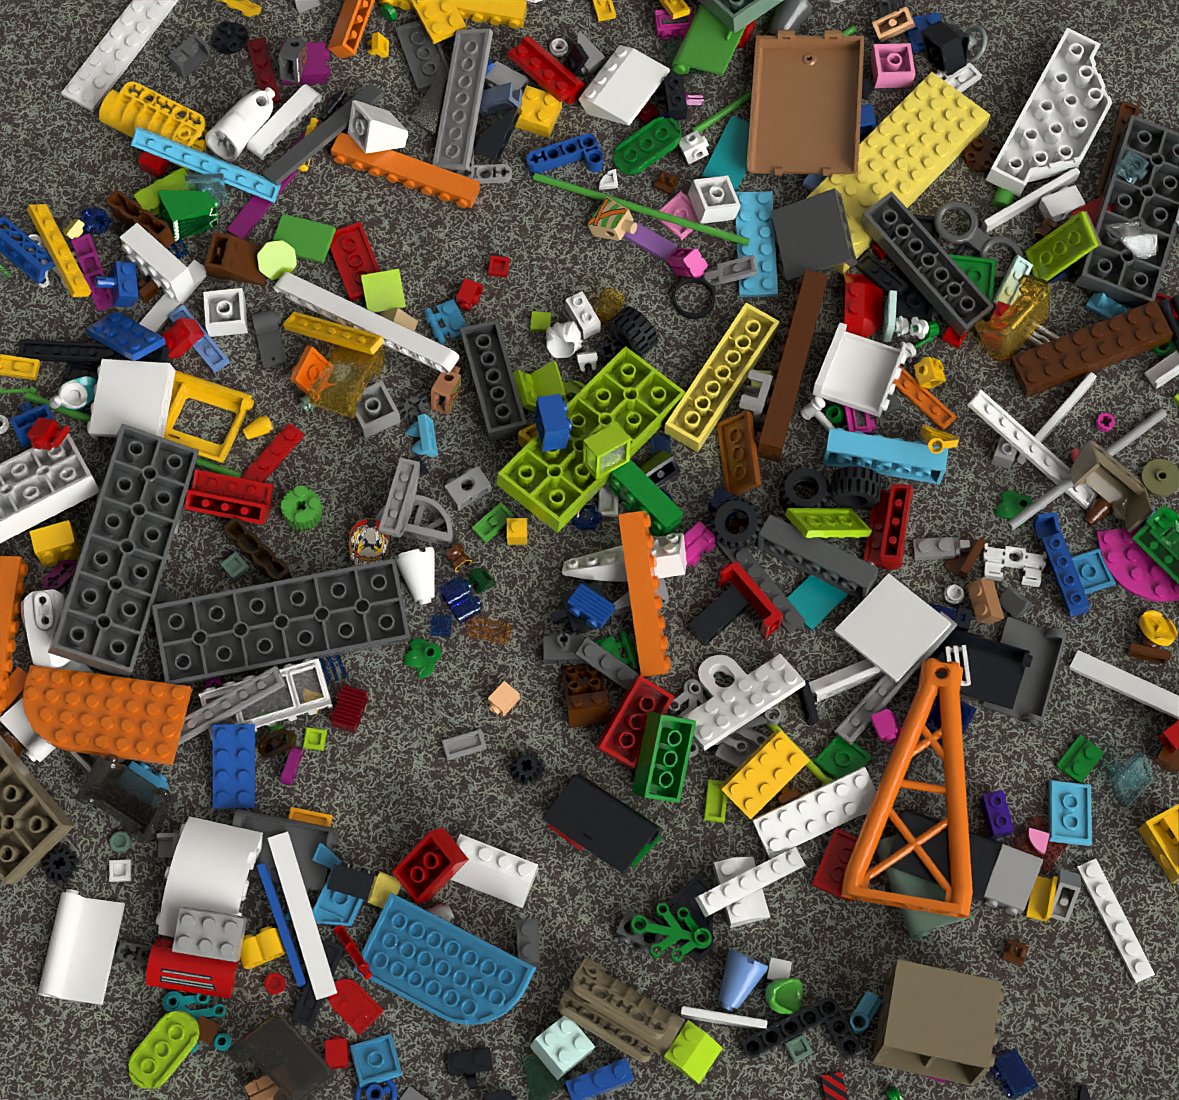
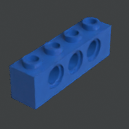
(1065, 574)

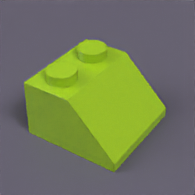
(693, 1052)

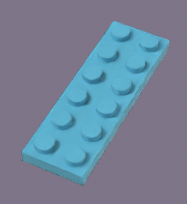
(754, 223)

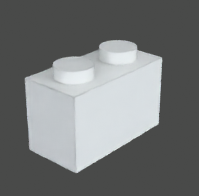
(1061, 204)

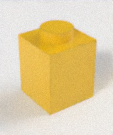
(516, 531)

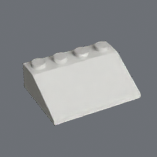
(623, 86)

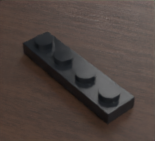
(308, 1006)

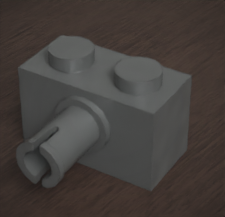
(561, 648)

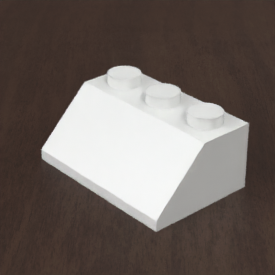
(749, 908)

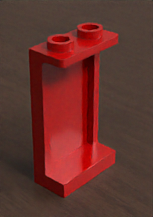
(757, 599)

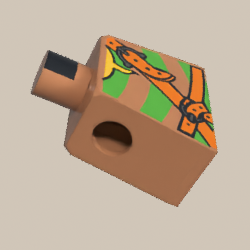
(447, 386)

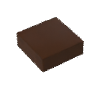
(207, 1030)

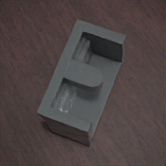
(189, 55)

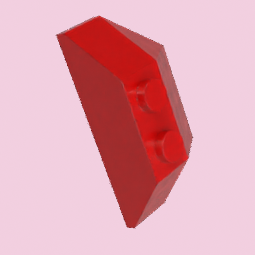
(861, 305)

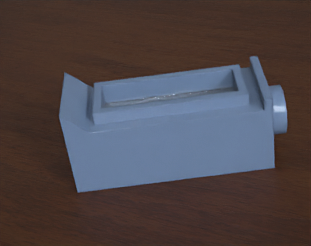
(499, 99)

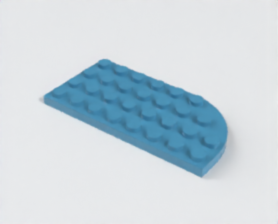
(443, 965)

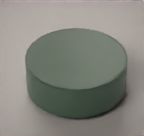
(120, 842)

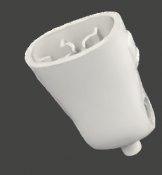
(240, 124)

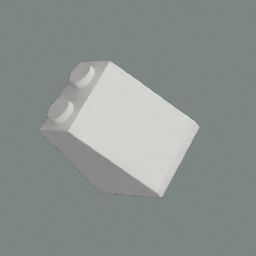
(375, 128)

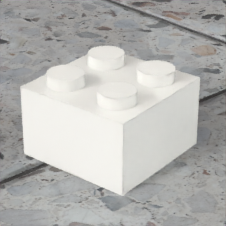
(714, 199)
(225, 312)

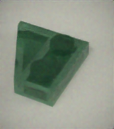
(540, 1080)

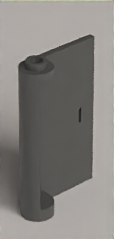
(1038, 680)
(304, 839)

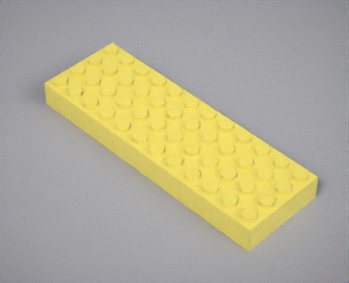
(907, 152)

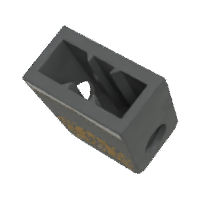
(293, 50)

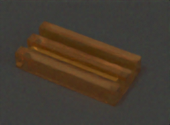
(486, 637)

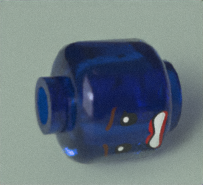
(587, 518)

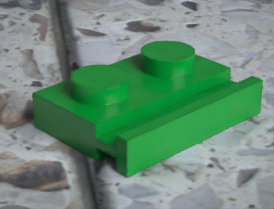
(1080, 759)

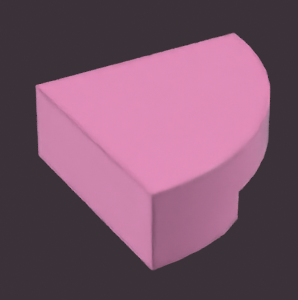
(1038, 840)

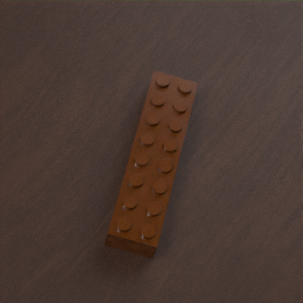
(1091, 349)

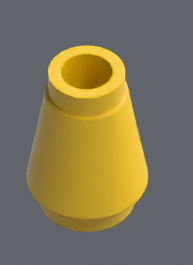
(258, 427)

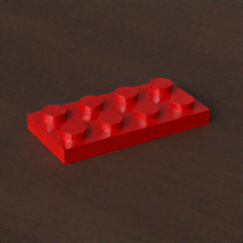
(353, 258)

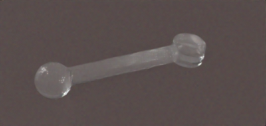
(532, 732)

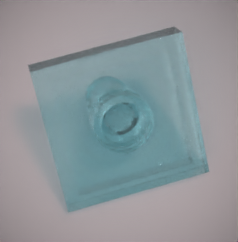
(209, 182)
(1132, 778)

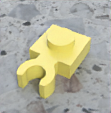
(74, 229)

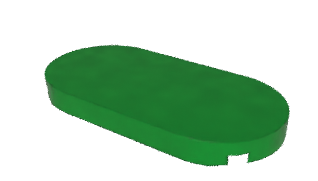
(647, 145)

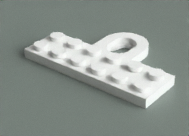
(743, 700)

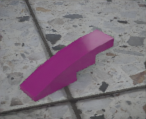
(91, 267)

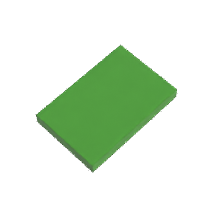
(307, 237)

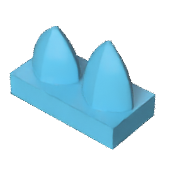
(1105, 306)
(425, 430)

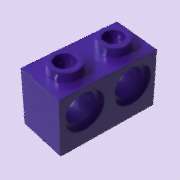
(996, 814)

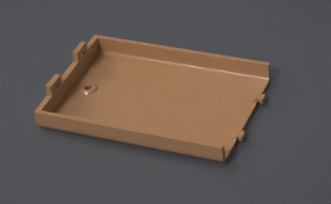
(806, 110)

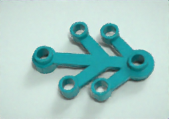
(209, 1012)

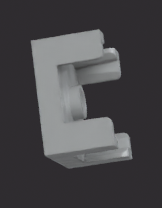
(755, 398)

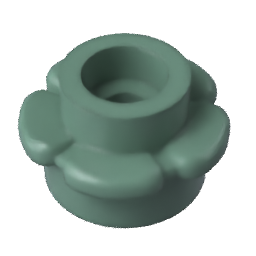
(305, 403)

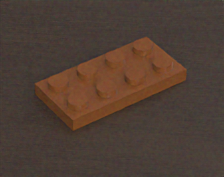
(739, 453)

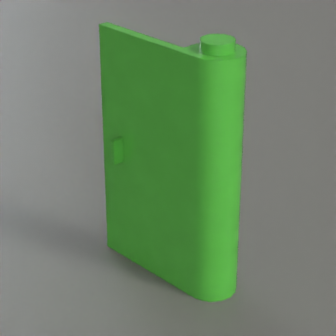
(706, 45)

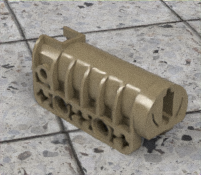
(619, 1011)

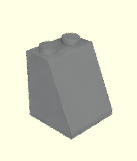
(1012, 880)

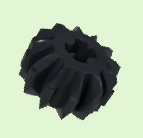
(535, 764)
(64, 871)

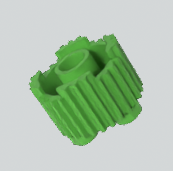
(297, 499)

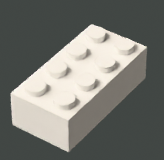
(157, 263)

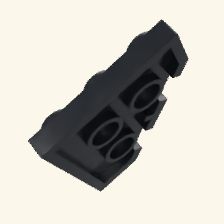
(686, 899)

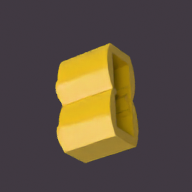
(262, 947)

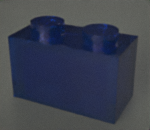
(1013, 1074)

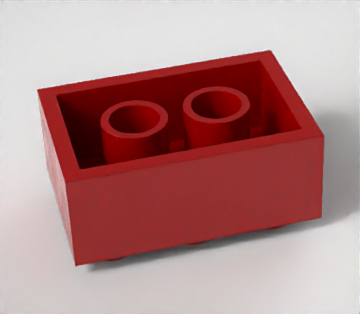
(430, 865)

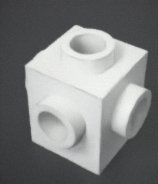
(693, 147)

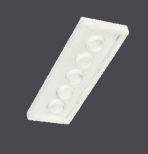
(815, 812)

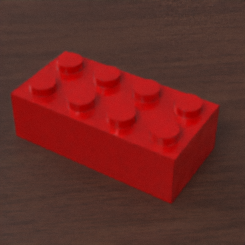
(626, 728)

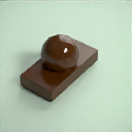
(1148, 651)

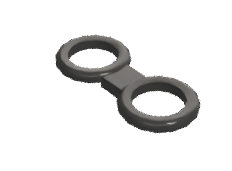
(975, 237)

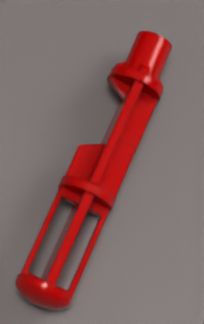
(350, 947)

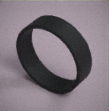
(693, 280)

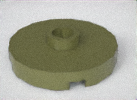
(1156, 485)

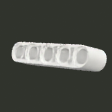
(283, 121)

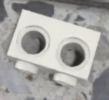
(583, 315)

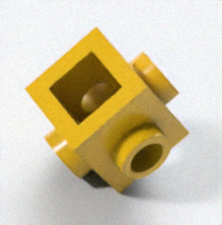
(929, 372)

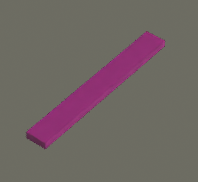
(257, 207)

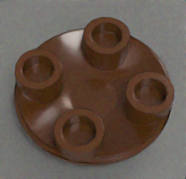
(981, 154)

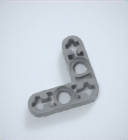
(475, 170)

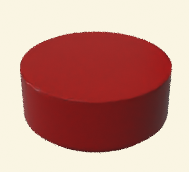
(274, 983)

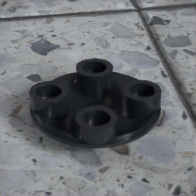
(230, 37)

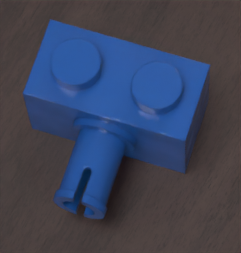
(122, 282)
(25, 421)

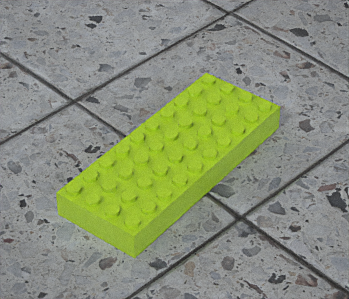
(556, 481)

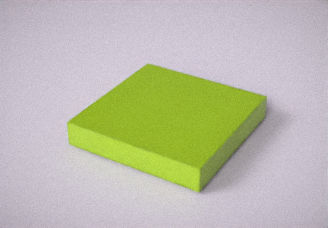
(383, 290)

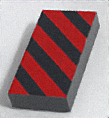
(834, 1086)

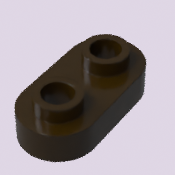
(278, 742)

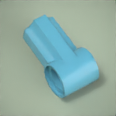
(865, 1011)

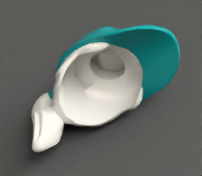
(74, 393)

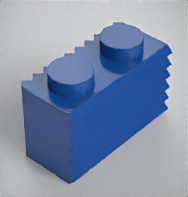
(590, 606)

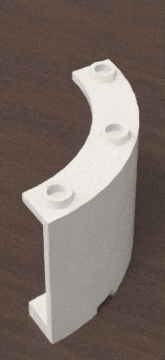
(208, 870)

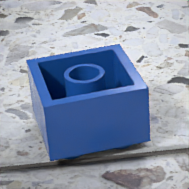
(552, 422)

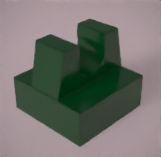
(483, 578)

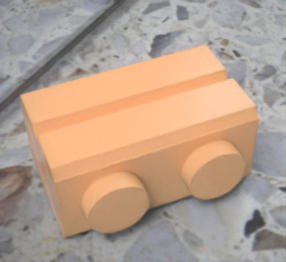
(894, 24)

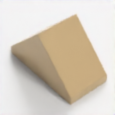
(400, 317)

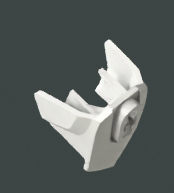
(38, 632)

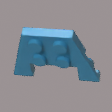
(333, 906)

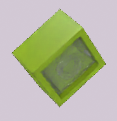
(606, 450)

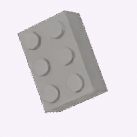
(209, 934)

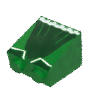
(187, 211)

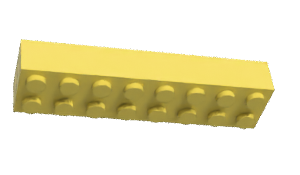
(721, 377)

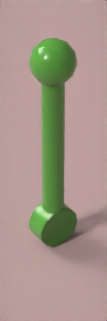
(31, 390)

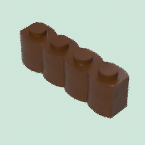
(132, 213)

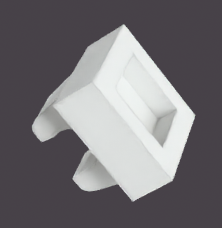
(587, 357)

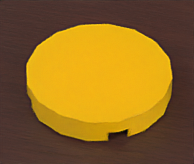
(1157, 628)

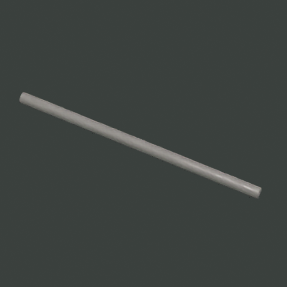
(1067, 483)

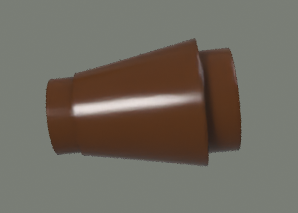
(1097, 510)

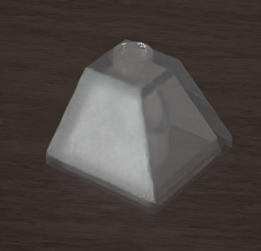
(1136, 237)

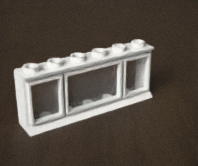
(303, 693)

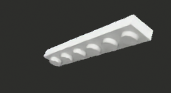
(750, 881)
(1115, 921)

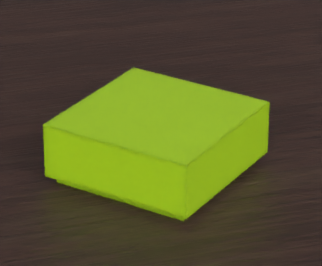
(540, 321)
(315, 739)

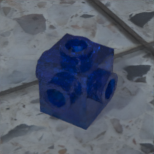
(95, 220)

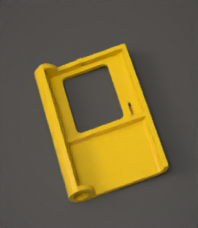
(193, 387)

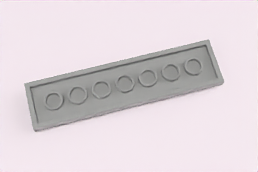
(462, 99)

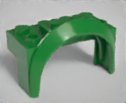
(1152, 542)

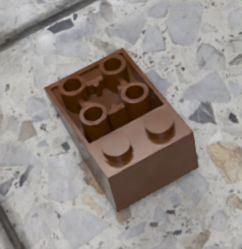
(233, 259)
(585, 695)

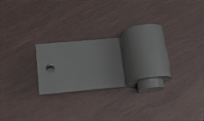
(269, 337)

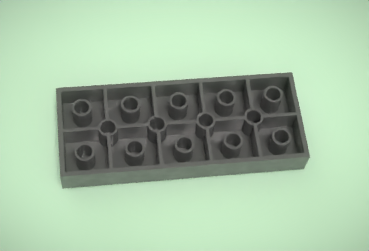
(1152, 200)

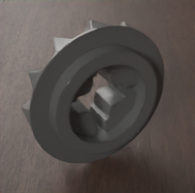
(412, 416)

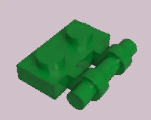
(613, 648)

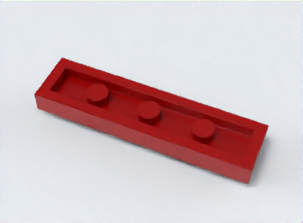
(274, 454)

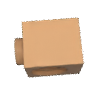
(503, 699)

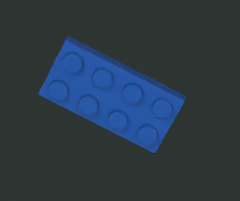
(125, 336)
(233, 765)

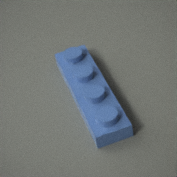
(205, 347)

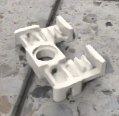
(996, 556)

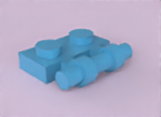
(451, 317)

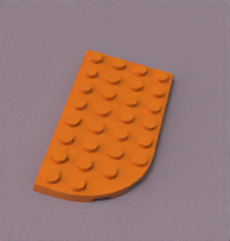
(106, 713)

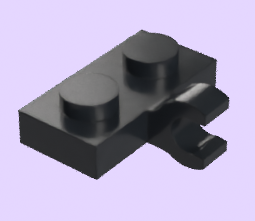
(470, 1063)

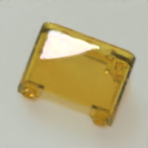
(1009, 332)
(345, 379)

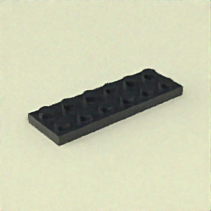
(912, 301)

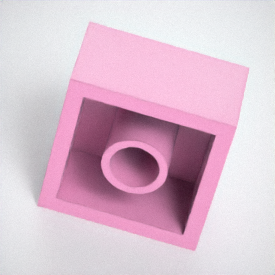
(892, 65)

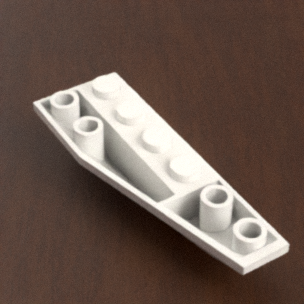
(610, 563)

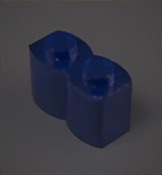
(460, 600)

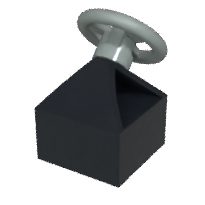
(950, 47)

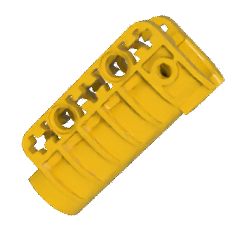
(127, 111)

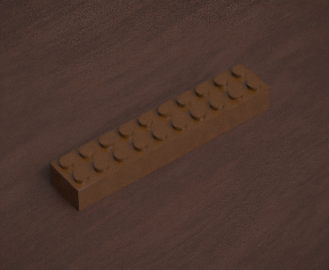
(790, 365)

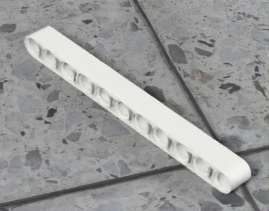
(357, 317)

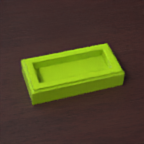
(715, 802)

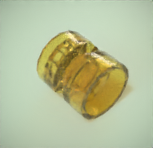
(609, 304)

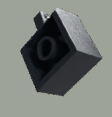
(576, 624)

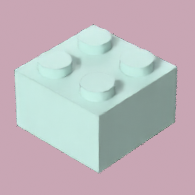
(562, 1047)

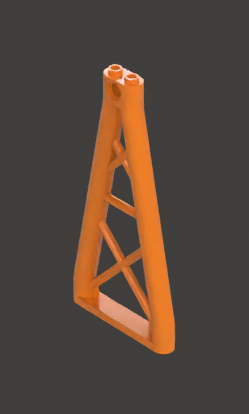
(960, 891)

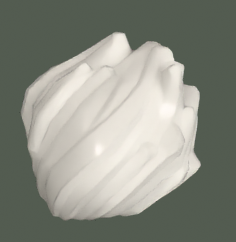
(563, 339)

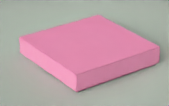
(680, 207)

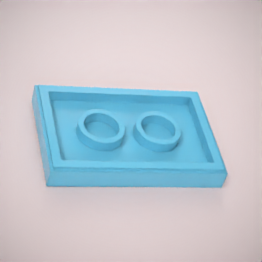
(1070, 813)

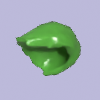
(784, 995)

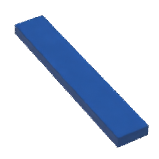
(282, 925)

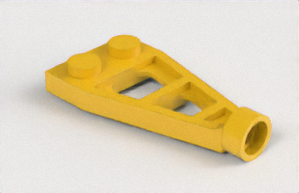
(939, 438)

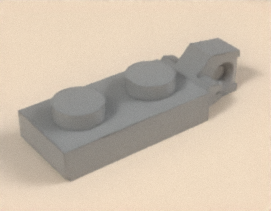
(733, 270)
(939, 548)

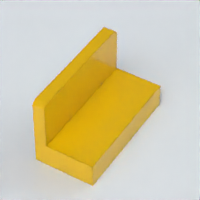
(1042, 898)

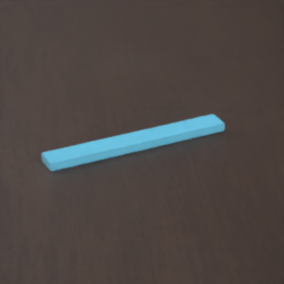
(204, 163)

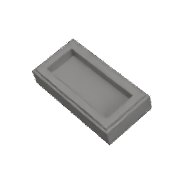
(464, 744)

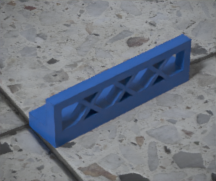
(23, 259)

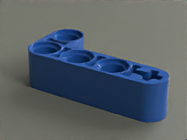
(563, 157)

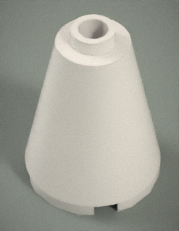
(418, 573)

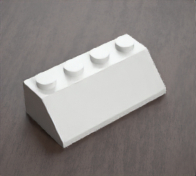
(495, 872)

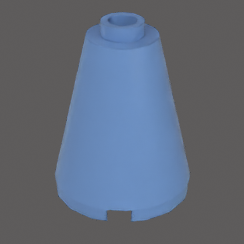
(739, 979)

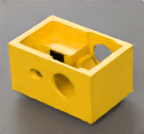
(1163, 840)

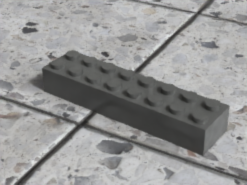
(925, 263)

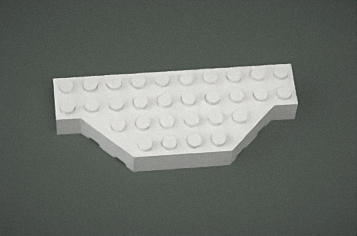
(1056, 119)

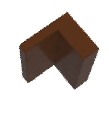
(962, 564)

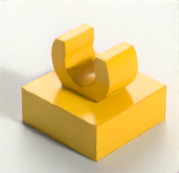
(379, 45)

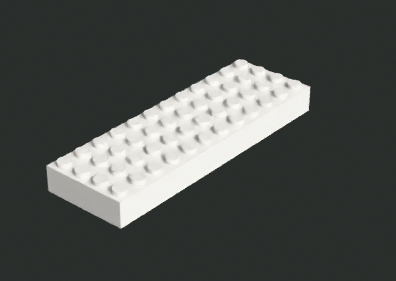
(41, 486)

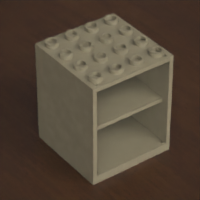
(938, 1023)

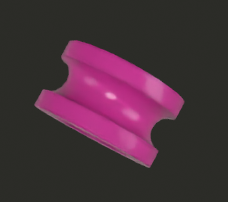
(1109, 417)

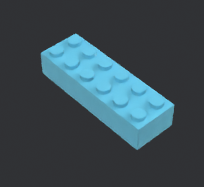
(885, 455)

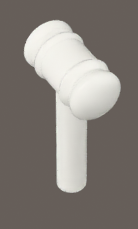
(813, 409)

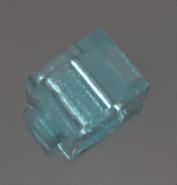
(1125, 167)

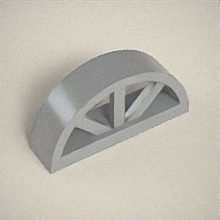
(400, 498)
(428, 533)

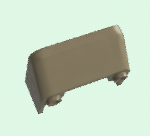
(1114, 483)

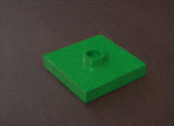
(841, 758)

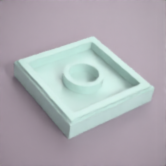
(889, 316)

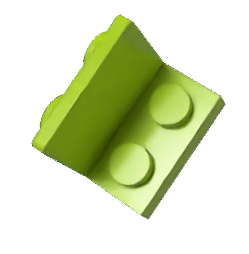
(540, 383)

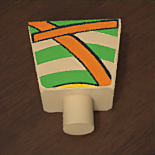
(612, 221)

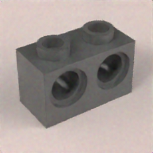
(636, 939)

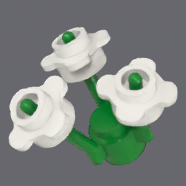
(919, 328)

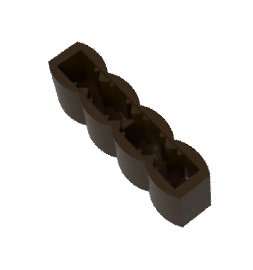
(255, 551)

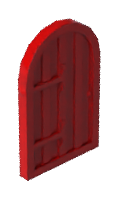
(354, 1005)

